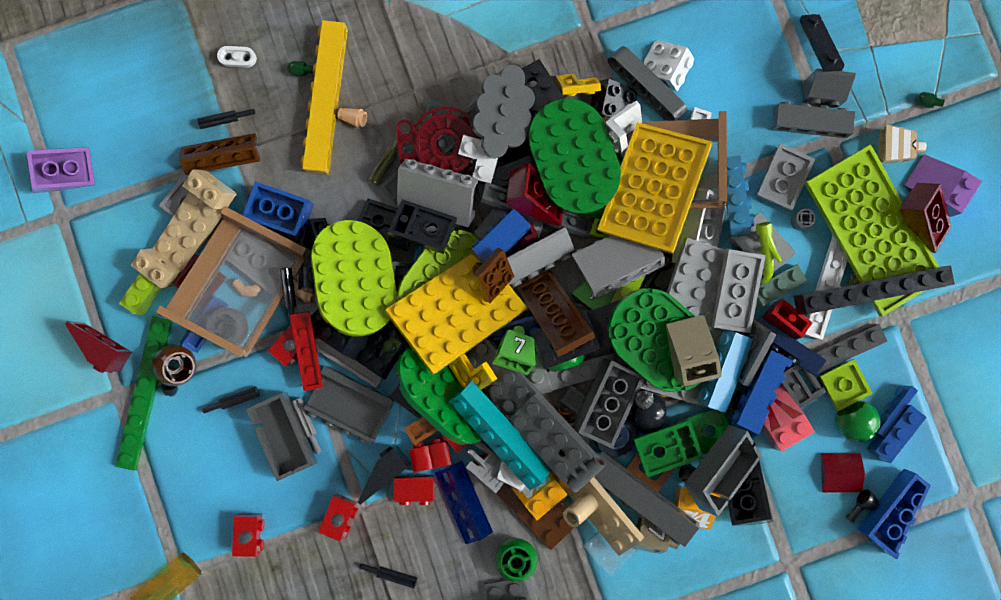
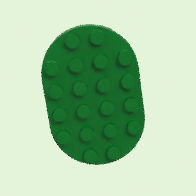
(574, 156)
(641, 337)
(431, 397)

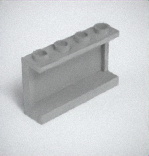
(437, 189)
(615, 263)

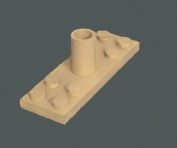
(604, 514)

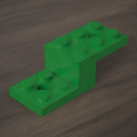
(681, 440)

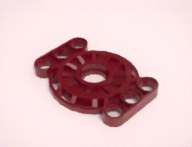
(425, 139)

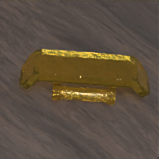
(170, 580)

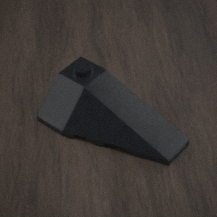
(751, 502)

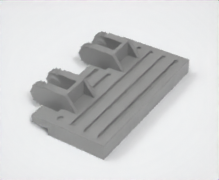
(488, 467)

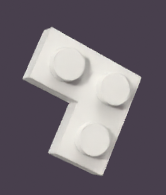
(484, 166)

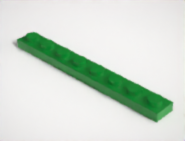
(143, 396)

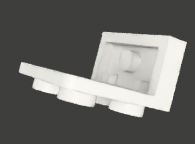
(669, 62)
(621, 124)

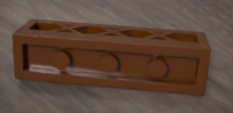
(219, 155)

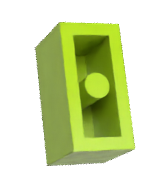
(140, 295)

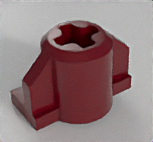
(529, 238)

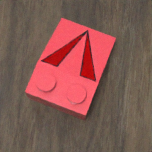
(785, 421)

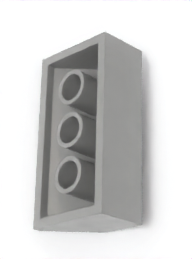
(540, 256)

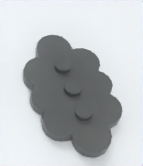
(503, 111)

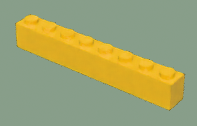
(325, 97)

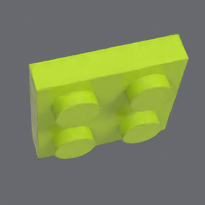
(845, 384)

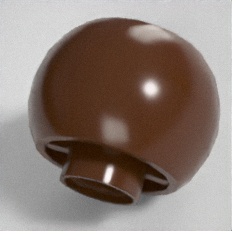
(164, 356)

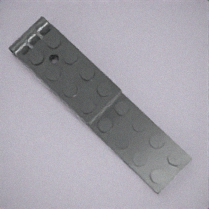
(538, 421)

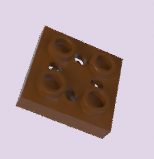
(493, 275)

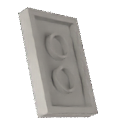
(785, 177)

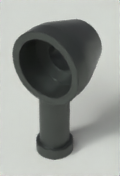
(865, 500)

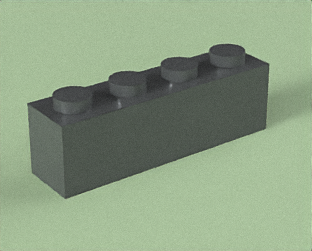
(813, 120)

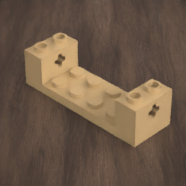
(186, 229)

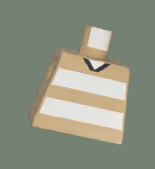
(898, 145)

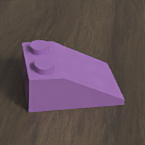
(59, 169)
(956, 184)

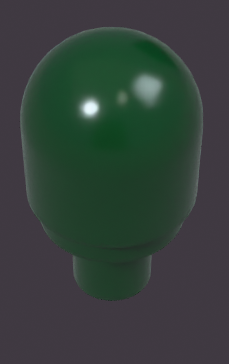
(299, 68)
(928, 100)

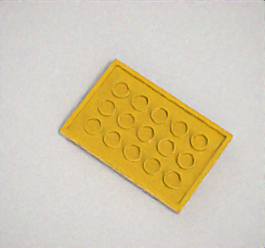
(655, 187)
(451, 315)

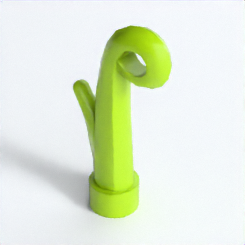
(768, 248)

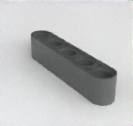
(647, 84)

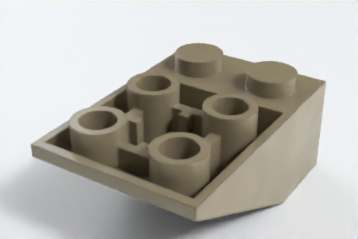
(692, 351)

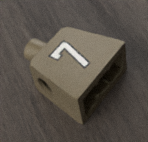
(653, 539)

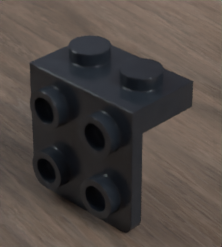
(612, 98)

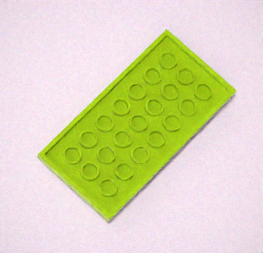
(867, 222)

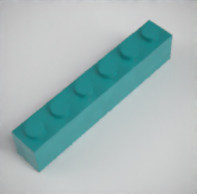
(500, 435)

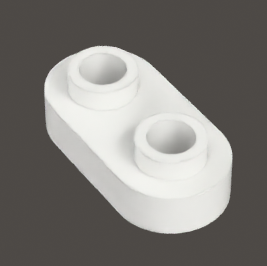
(238, 56)

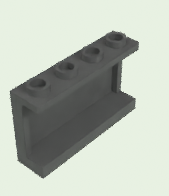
(349, 405)

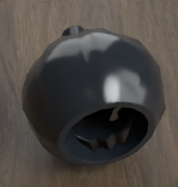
(649, 419)

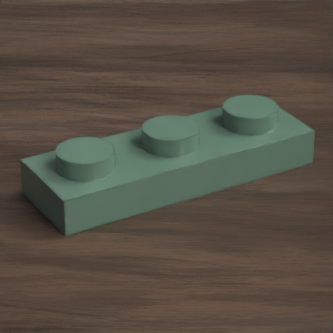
(780, 285)

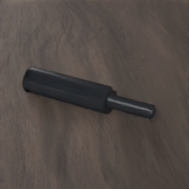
(223, 118)
(288, 290)
(234, 399)
(391, 575)

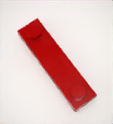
(306, 350)

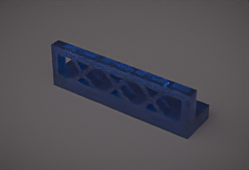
(466, 501)

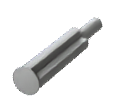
(306, 423)

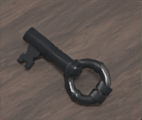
(649, 283)

